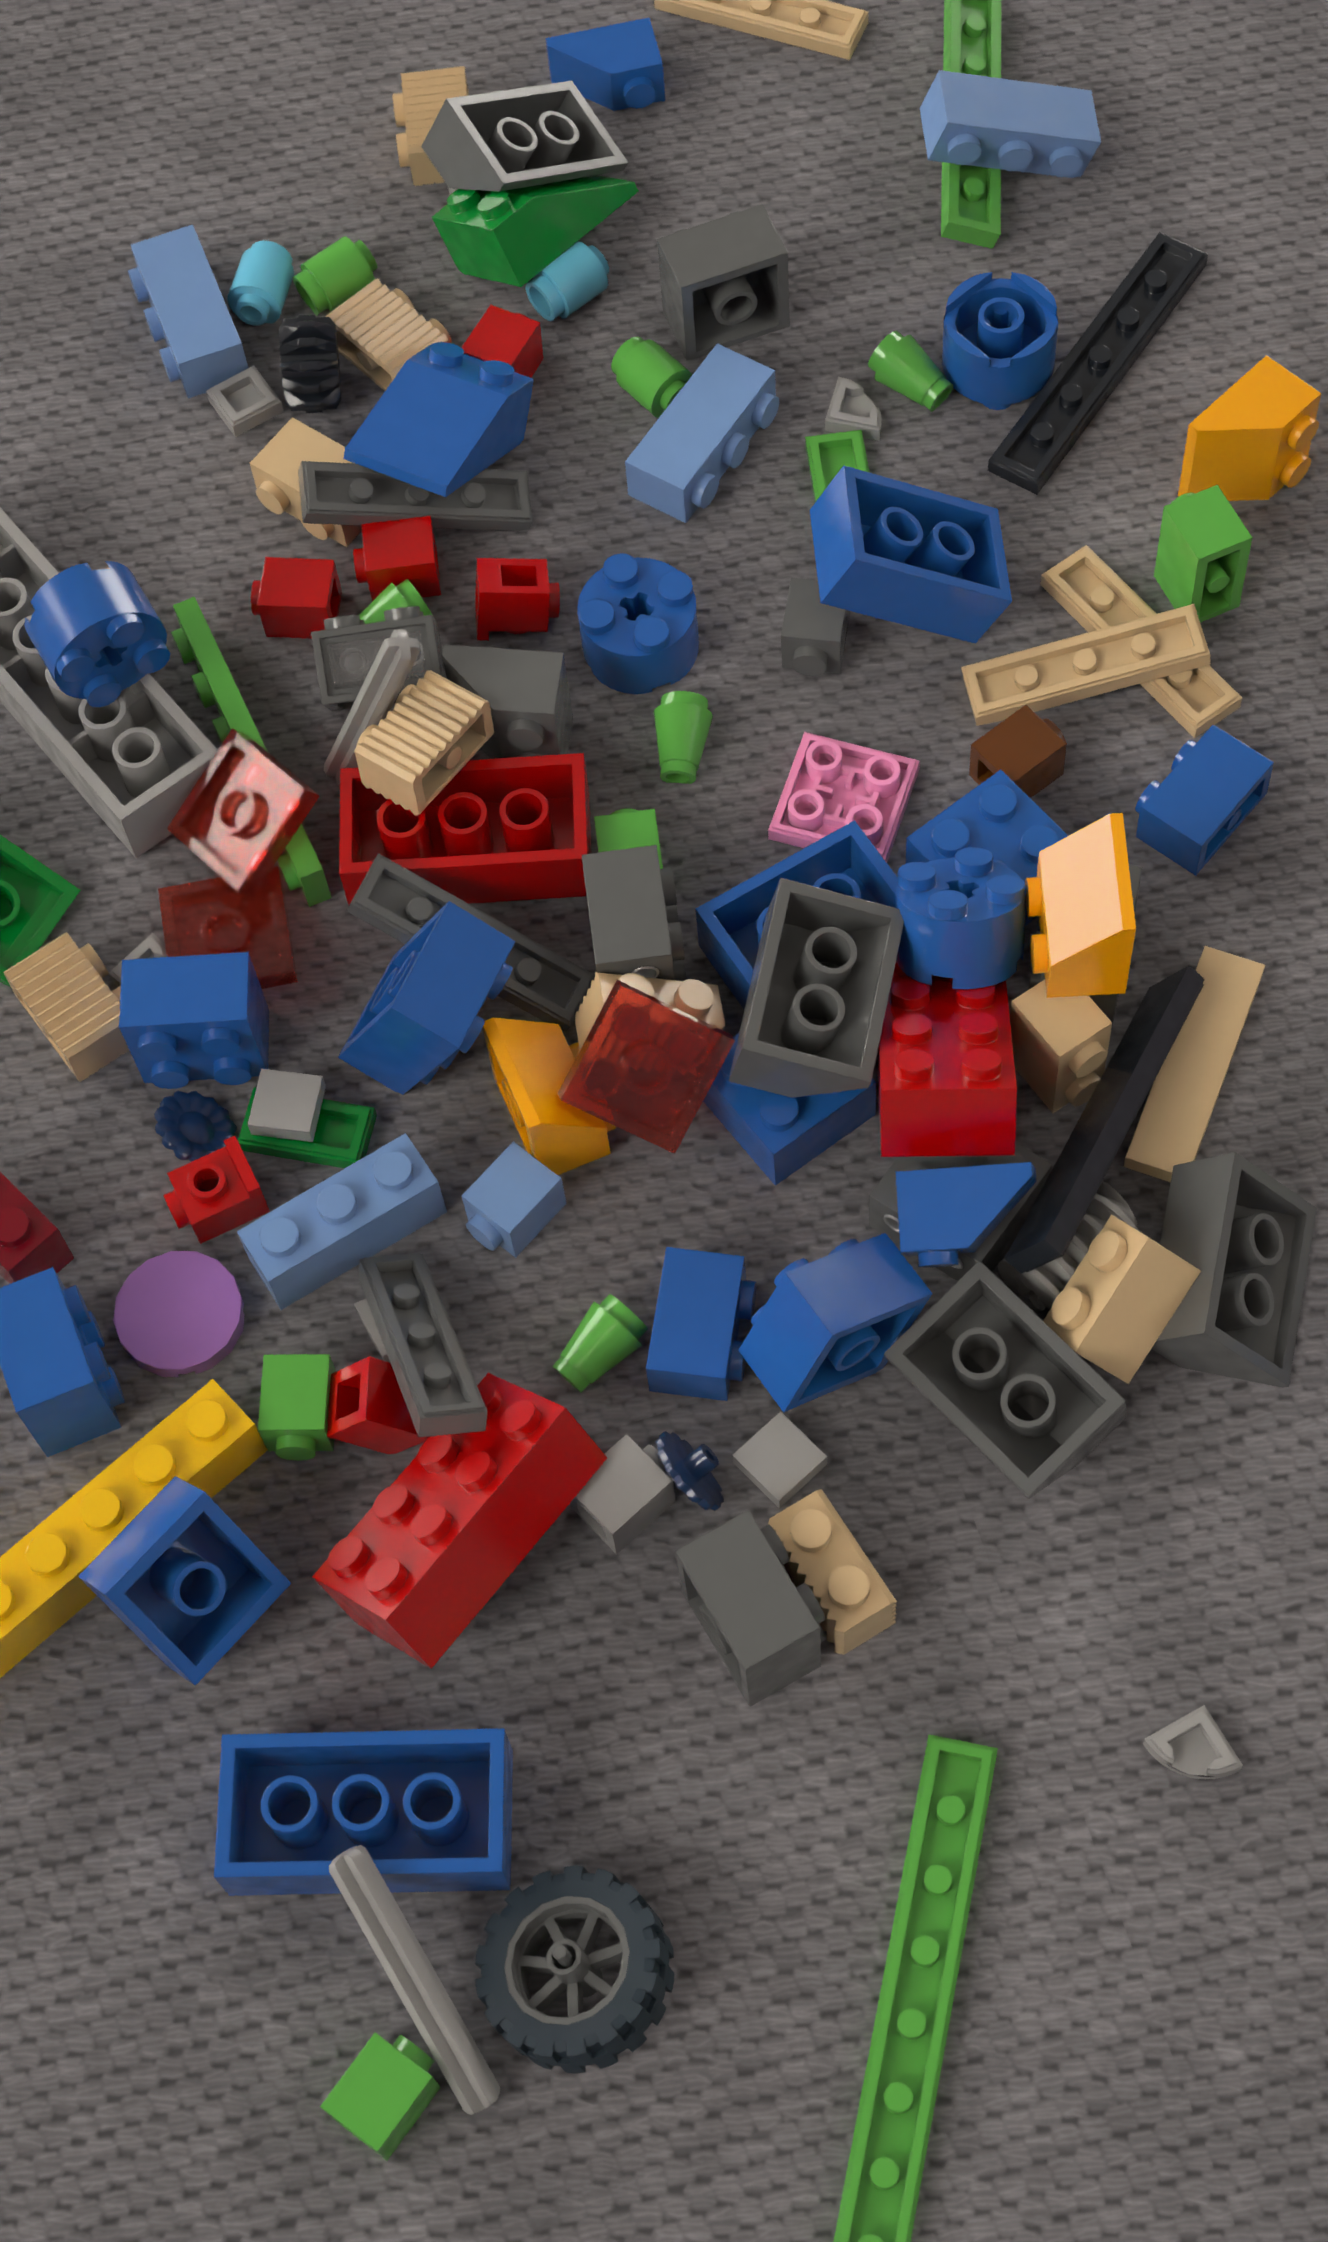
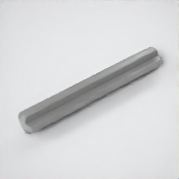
(374, 698)
(414, 1979)

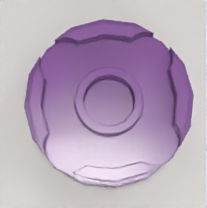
(179, 1313)

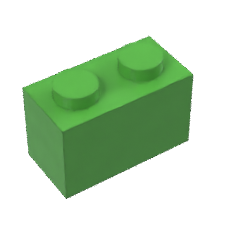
(1202, 553)

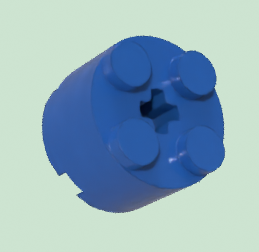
(999, 339)
(638, 624)
(96, 632)
(961, 919)

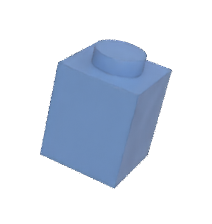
(512, 1201)

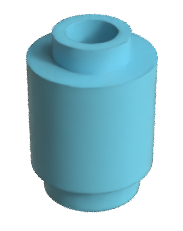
(569, 282)
(261, 283)

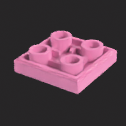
(840, 784)

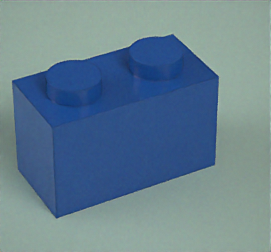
(1202, 798)
(698, 1324)

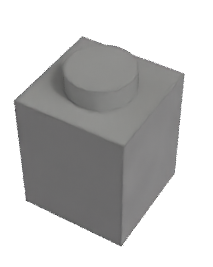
(625, 1494)

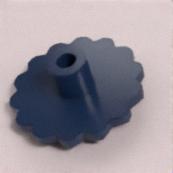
(193, 1125)
(691, 1469)

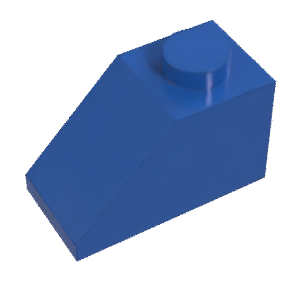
(610, 64)
(956, 1208)

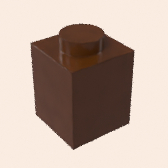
(1024, 749)

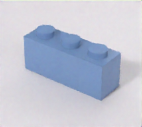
(1009, 124)
(186, 311)
(702, 433)
(343, 1221)

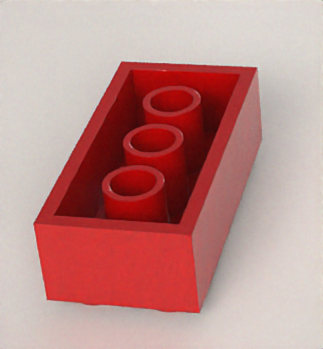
(487, 837)
(946, 1070)
(460, 1521)

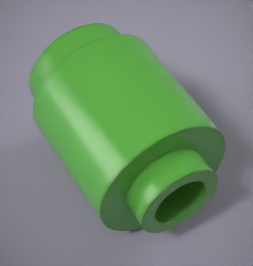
(335, 274)
(649, 374)

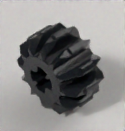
(310, 363)

